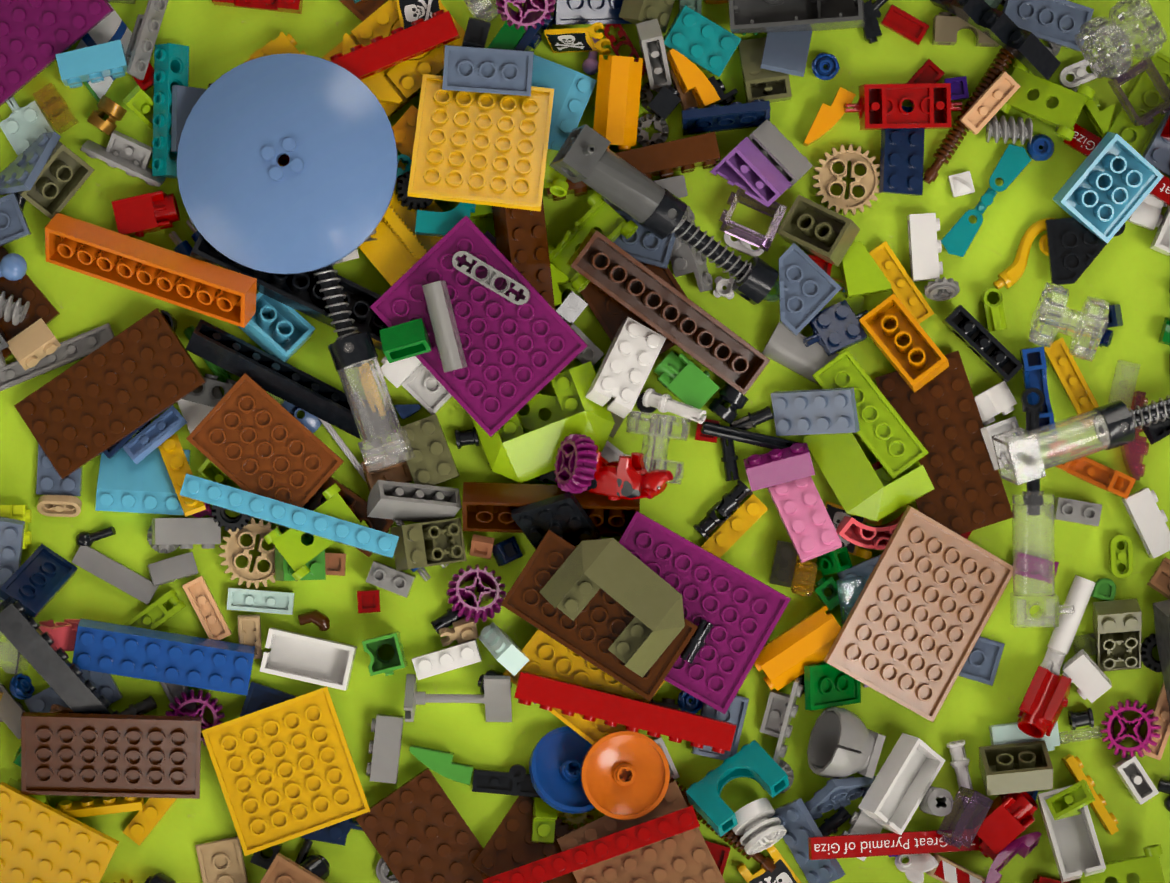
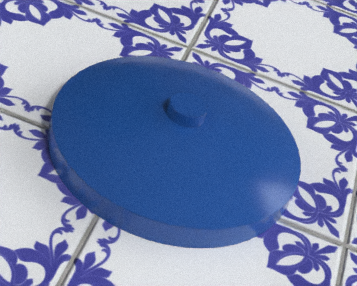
(557, 770)

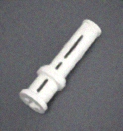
(665, 403)
(960, 763)

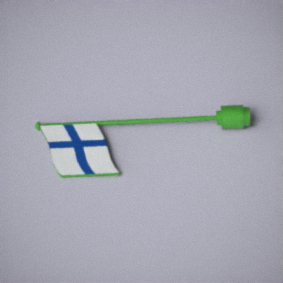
(108, 30)

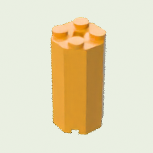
(618, 100)
(799, 646)

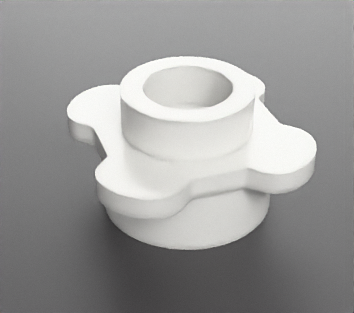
(720, 282)

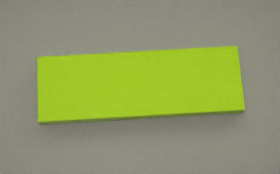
(1143, 98)
(878, 421)

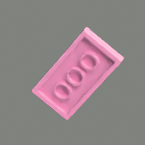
(805, 518)

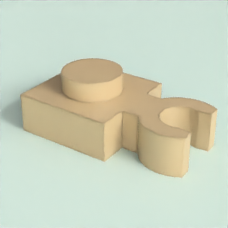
(461, 632)

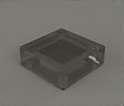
(1085, 642)

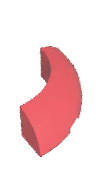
(866, 536)
(62, 632)

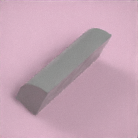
(444, 326)
(793, 354)
(412, 502)

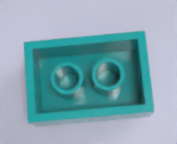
(701, 40)

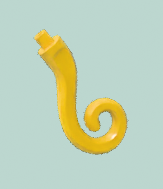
(1015, 271)

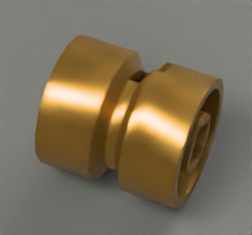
(108, 107)

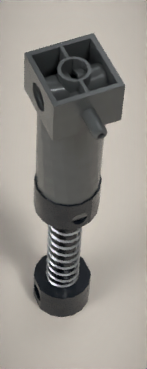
(589, 160)

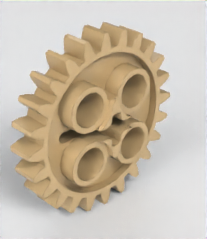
(867, 182)
(234, 549)

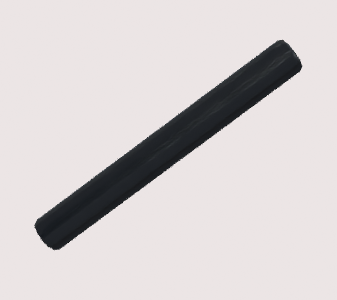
(745, 436)

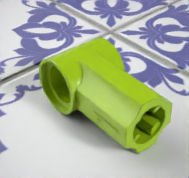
(994, 312)

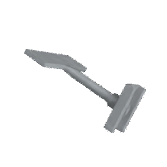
(495, 697)

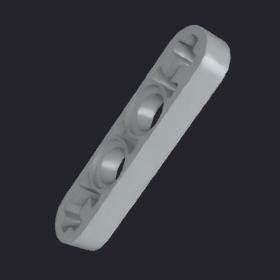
(489, 280)

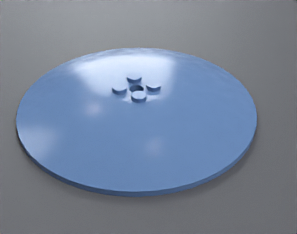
(326, 194)

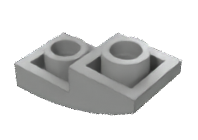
(172, 569)

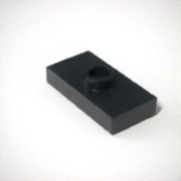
(1157, 431)

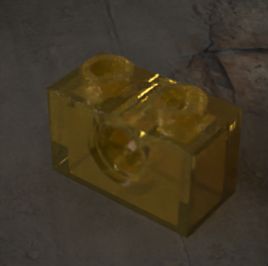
(55, 108)

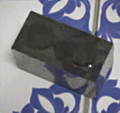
(783, 564)

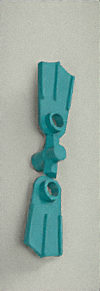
(1008, 168)

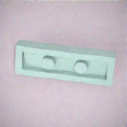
(260, 601)

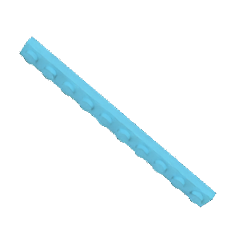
(289, 515)

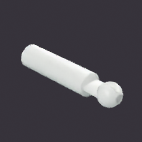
(1068, 624)

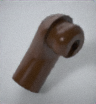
(315, 617)

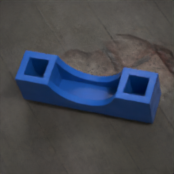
(1036, 377)

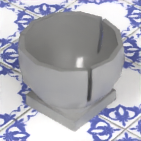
(843, 745)

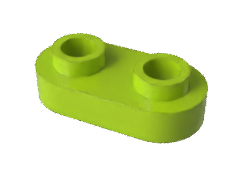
(1122, 556)

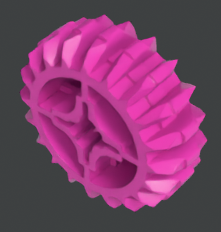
(1145, 716)

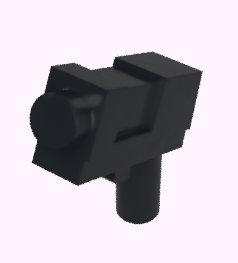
(872, 27)

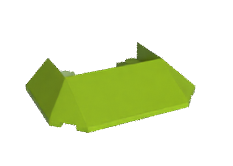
(534, 453)
(857, 484)

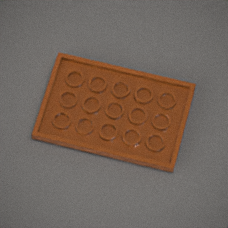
(264, 446)

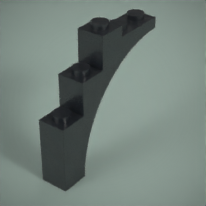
(1004, 31)

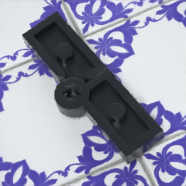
(514, 782)

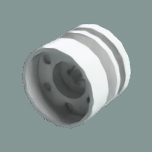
(757, 826)

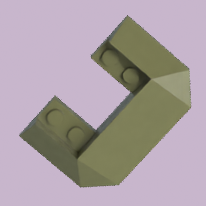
(630, 583)

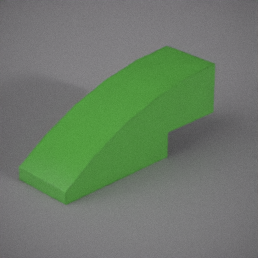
(442, 764)

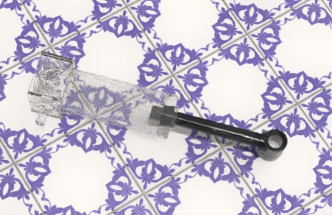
(1034, 546)

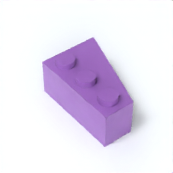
(753, 173)

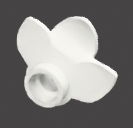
(916, 866)

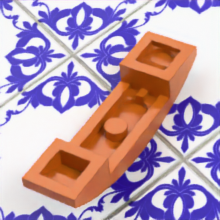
(1099, 476)

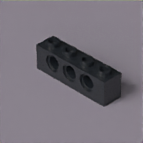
(982, 343)

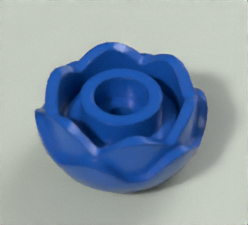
(825, 59)
(1040, 154)
(21, 687)
(684, 704)

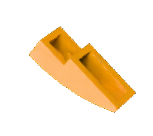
(692, 79)
(829, 116)

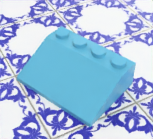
(569, 100)
(1108, 186)
(138, 487)

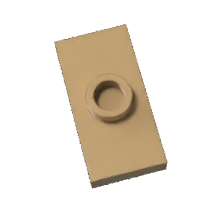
(250, 632)

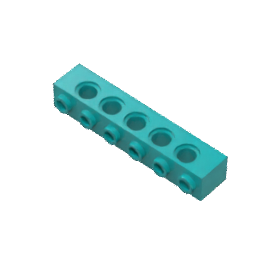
(170, 69)

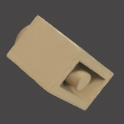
(33, 344)

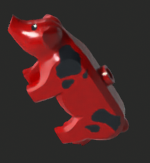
(627, 478)

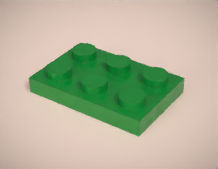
(829, 687)

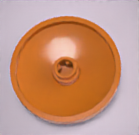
(625, 775)

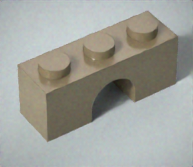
(946, 29)

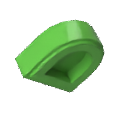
(1104, 589)

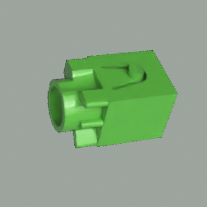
(685, 380)
(379, 665)

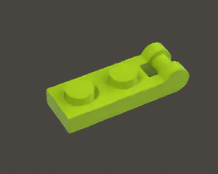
(157, 613)

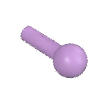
(590, 65)

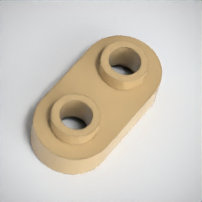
(59, 505)

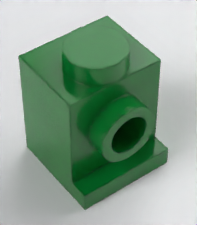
(830, 564)
(831, 601)

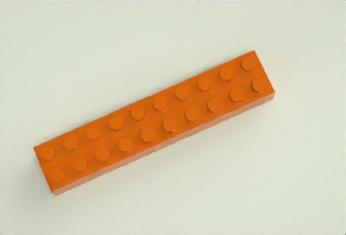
(150, 270)

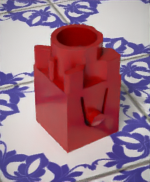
(145, 213)
(1043, 703)
(1007, 819)

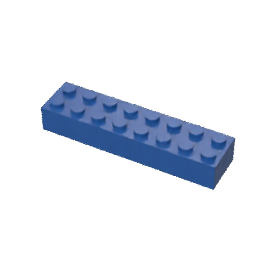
(163, 656)

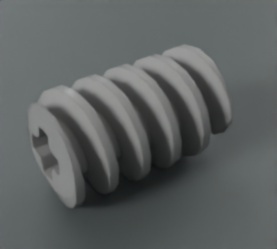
(1009, 129)
(12, 310)
(937, 802)

